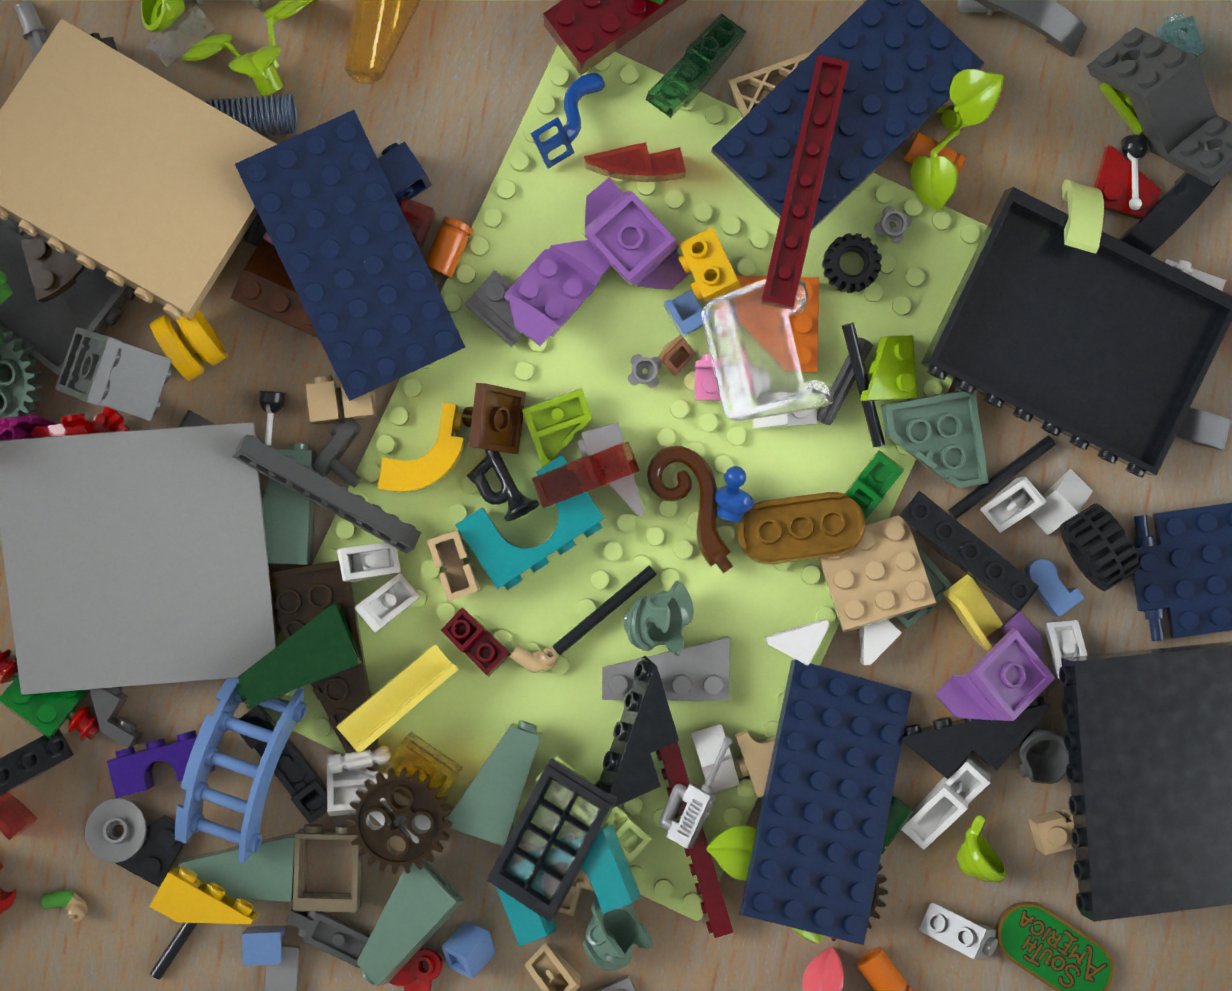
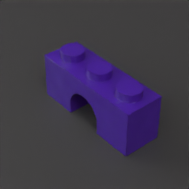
(133, 770)

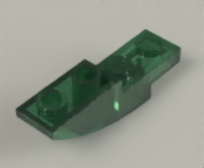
(696, 67)

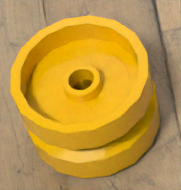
(189, 343)

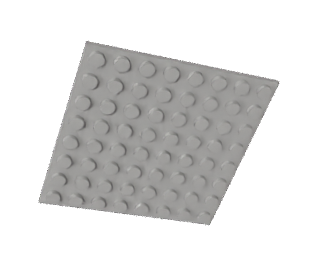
(134, 557)

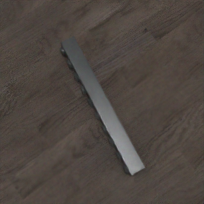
(326, 493)

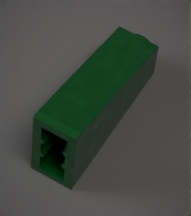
(307, 656)

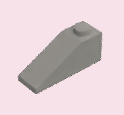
(604, 438)

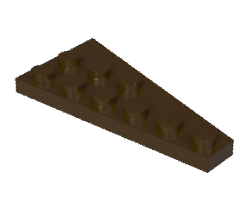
(299, 598)

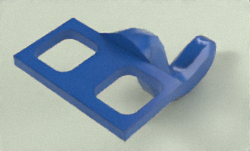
(566, 134)

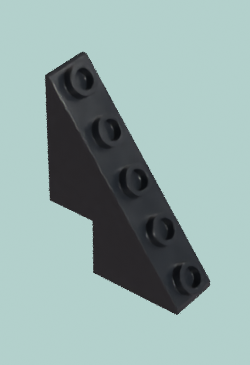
(968, 552)
(643, 729)
(950, 742)
(32, 761)

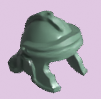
(660, 619)
(613, 936)

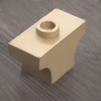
(755, 759)

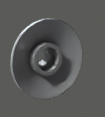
(102, 828)

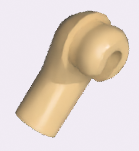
(535, 661)

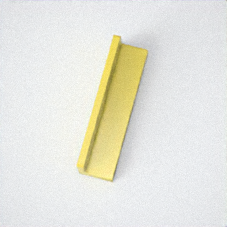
(396, 698)

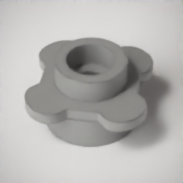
(892, 215)
(643, 362)

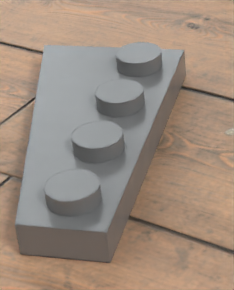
(694, 675)

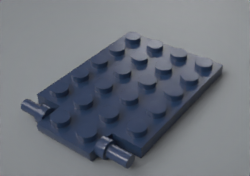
(1186, 570)

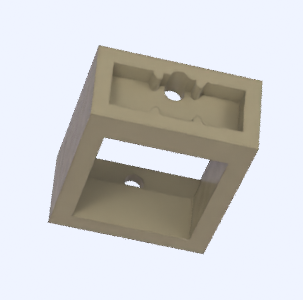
(325, 900)

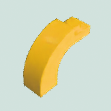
(432, 467)

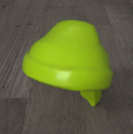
(160, 13)
(978, 857)

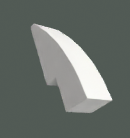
(946, 802)

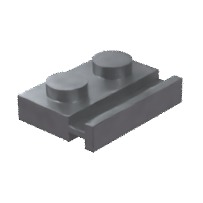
(493, 309)

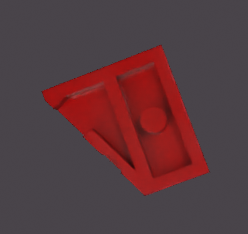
(1115, 183)

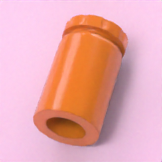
(924, 145)
(448, 246)
(881, 971)

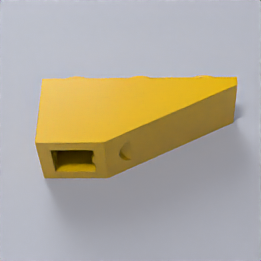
(194, 901)

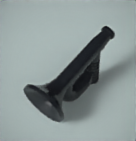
(517, 503)

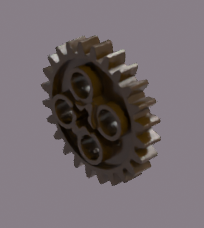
(377, 838)

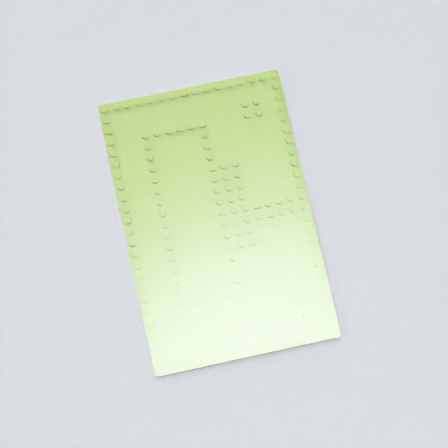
(593, 351)

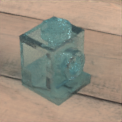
(1169, 33)

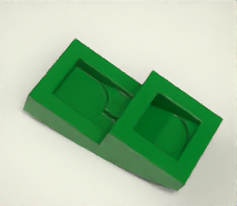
(874, 482)

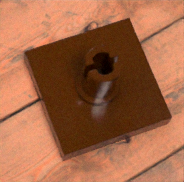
(495, 418)

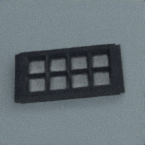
(551, 839)

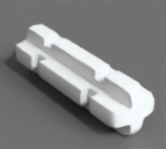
(359, 760)

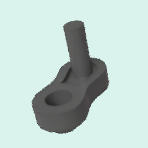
(343, 436)

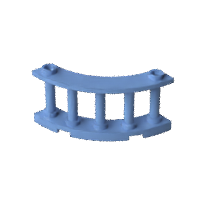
(206, 754)

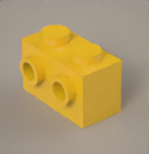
(709, 265)

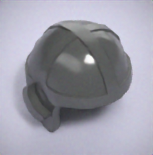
(1043, 756)

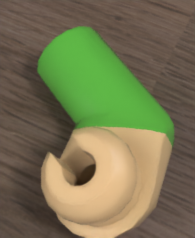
(69, 900)

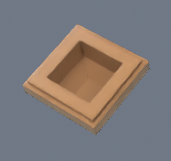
(676, 354)

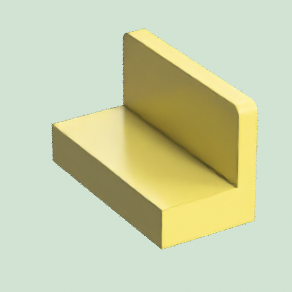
(973, 610)

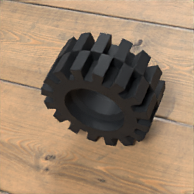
(855, 244)

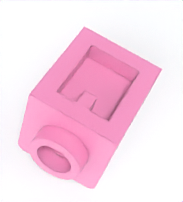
(705, 380)

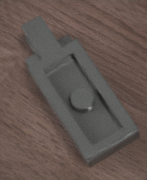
(329, 934)

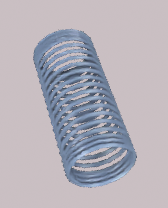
(287, 119)

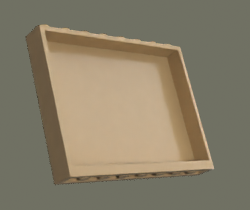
(125, 170)

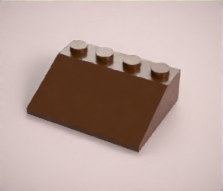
(269, 290)

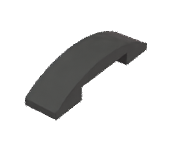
(1046, 17)

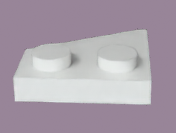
(342, 789)

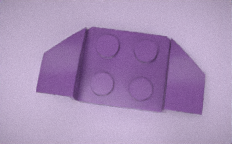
(632, 238)
(555, 288)
(1003, 679)

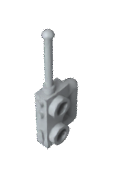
(697, 809)

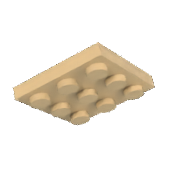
(878, 577)

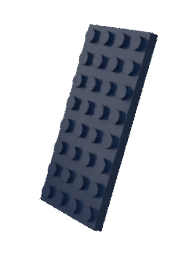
(893, 85)
(350, 254)
(826, 803)

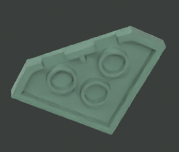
(941, 435)

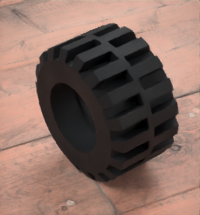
(1100, 547)

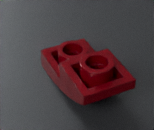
(475, 641)

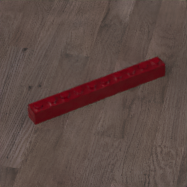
(702, 862)

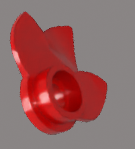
(413, 974)

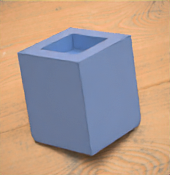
(685, 313)
(262, 945)
(468, 949)

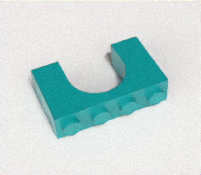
(506, 561)
(609, 877)

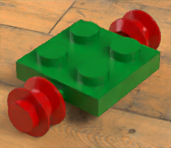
(45, 710)

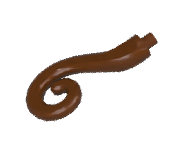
(708, 538)

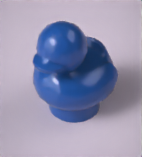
(730, 498)

